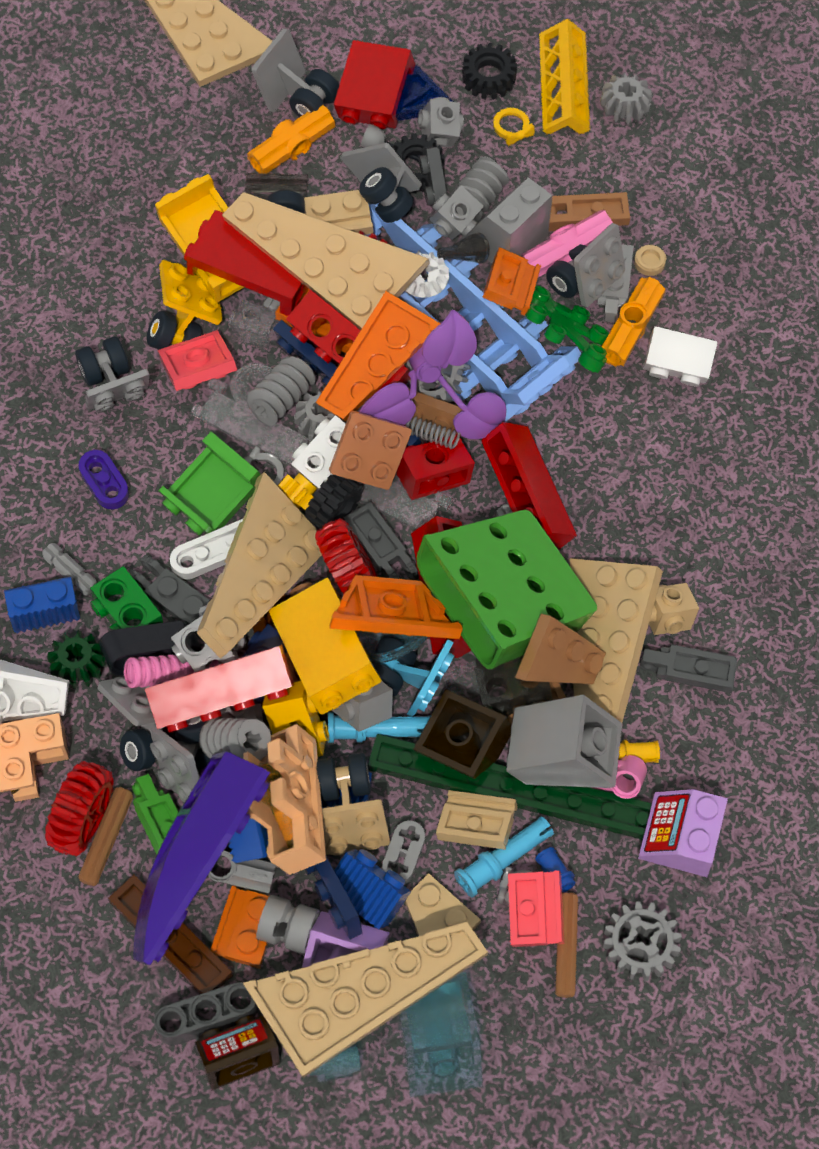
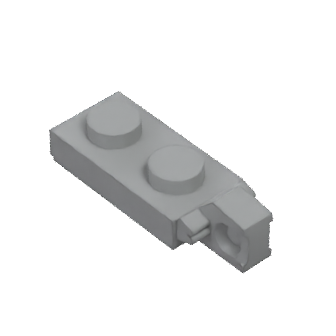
(618, 292)

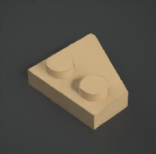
(436, 908)

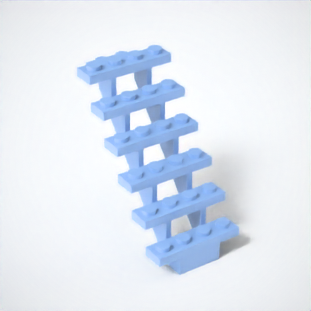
(511, 334)

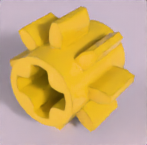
(298, 490)

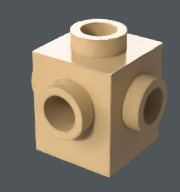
(673, 609)

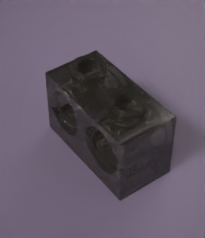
(515, 694)

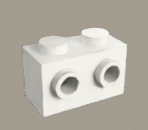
(679, 356)
(315, 459)

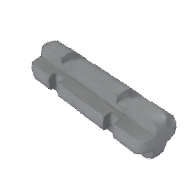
(68, 567)

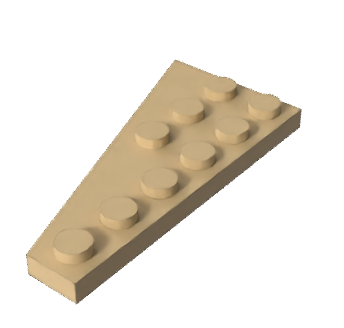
(209, 37)
(328, 259)
(263, 562)
(618, 627)
(345, 998)

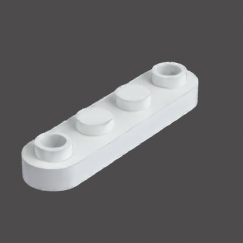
(205, 552)

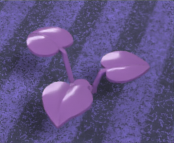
(452, 344)

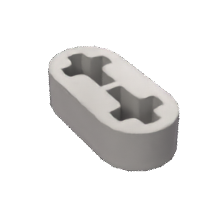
(396, 849)

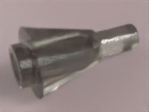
(470, 249)

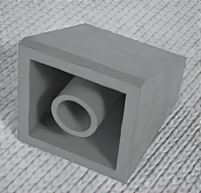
(517, 220)
(564, 744)

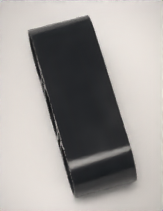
(141, 641)

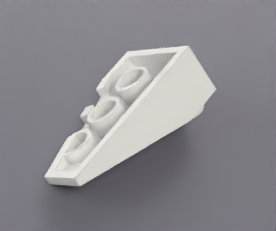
(30, 693)

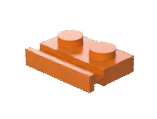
(511, 281)
(238, 928)

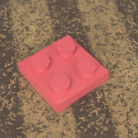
(197, 360)

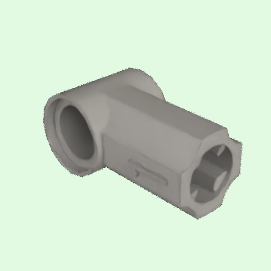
(250, 874)

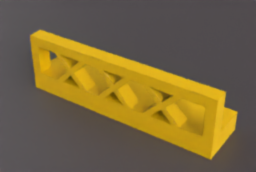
(571, 74)

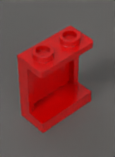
(373, 84)

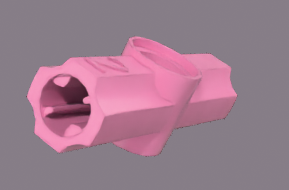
(565, 239)

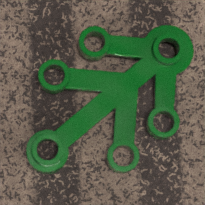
(571, 323)

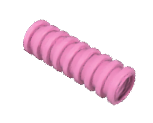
(155, 670)

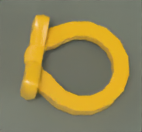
(511, 138)

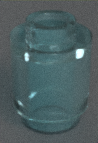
(340, 1066)

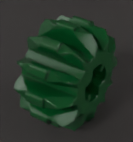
(79, 670)

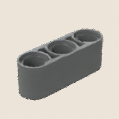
(188, 1009)

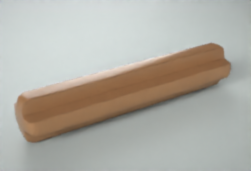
(105, 836)
(567, 952)

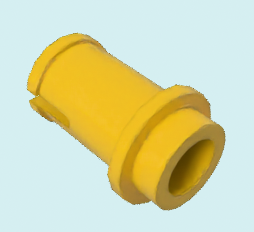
(646, 751)

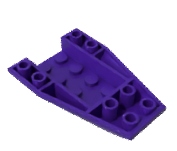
(193, 846)

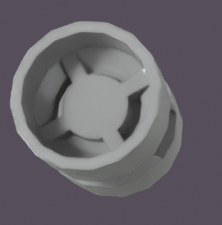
(295, 933)

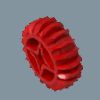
(343, 553)
(79, 808)

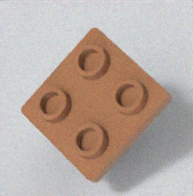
(370, 450)

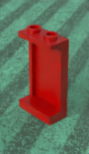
(235, 258)

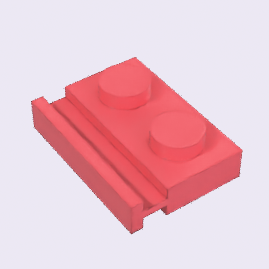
(535, 908)

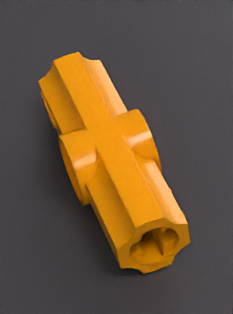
(290, 140)
(639, 309)

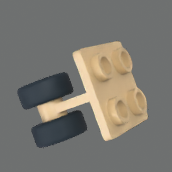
(355, 824)

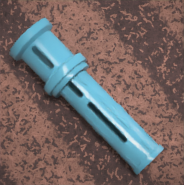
(394, 727)
(491, 865)

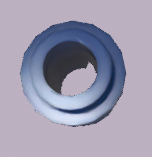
(551, 862)

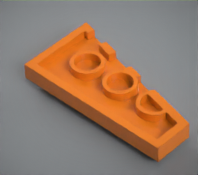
(379, 351)

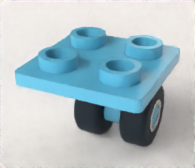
(402, 670)

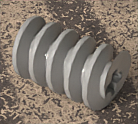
(484, 182)
(280, 389)
(235, 737)

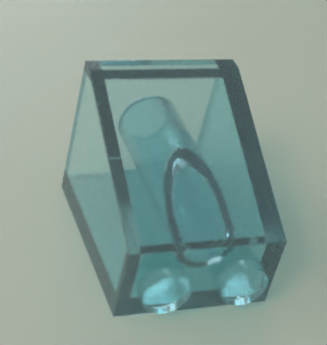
(442, 1040)

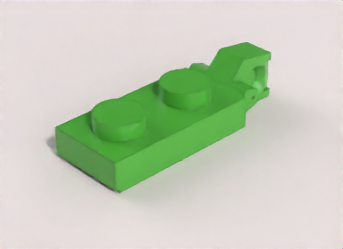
(154, 810)

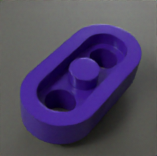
(104, 481)

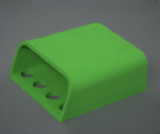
(500, 581)

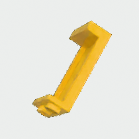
(182, 217)
(326, 659)

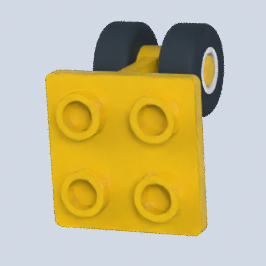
(191, 300)

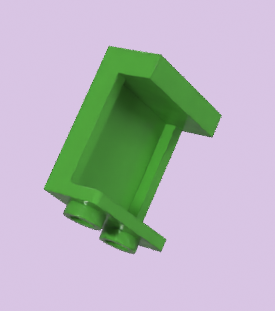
(211, 487)

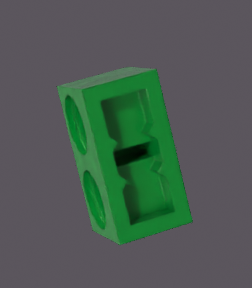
(131, 606)

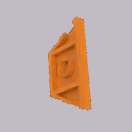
(393, 608)

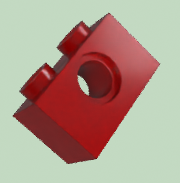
(434, 468)

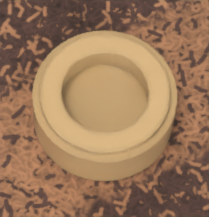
(650, 260)

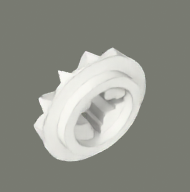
(436, 281)

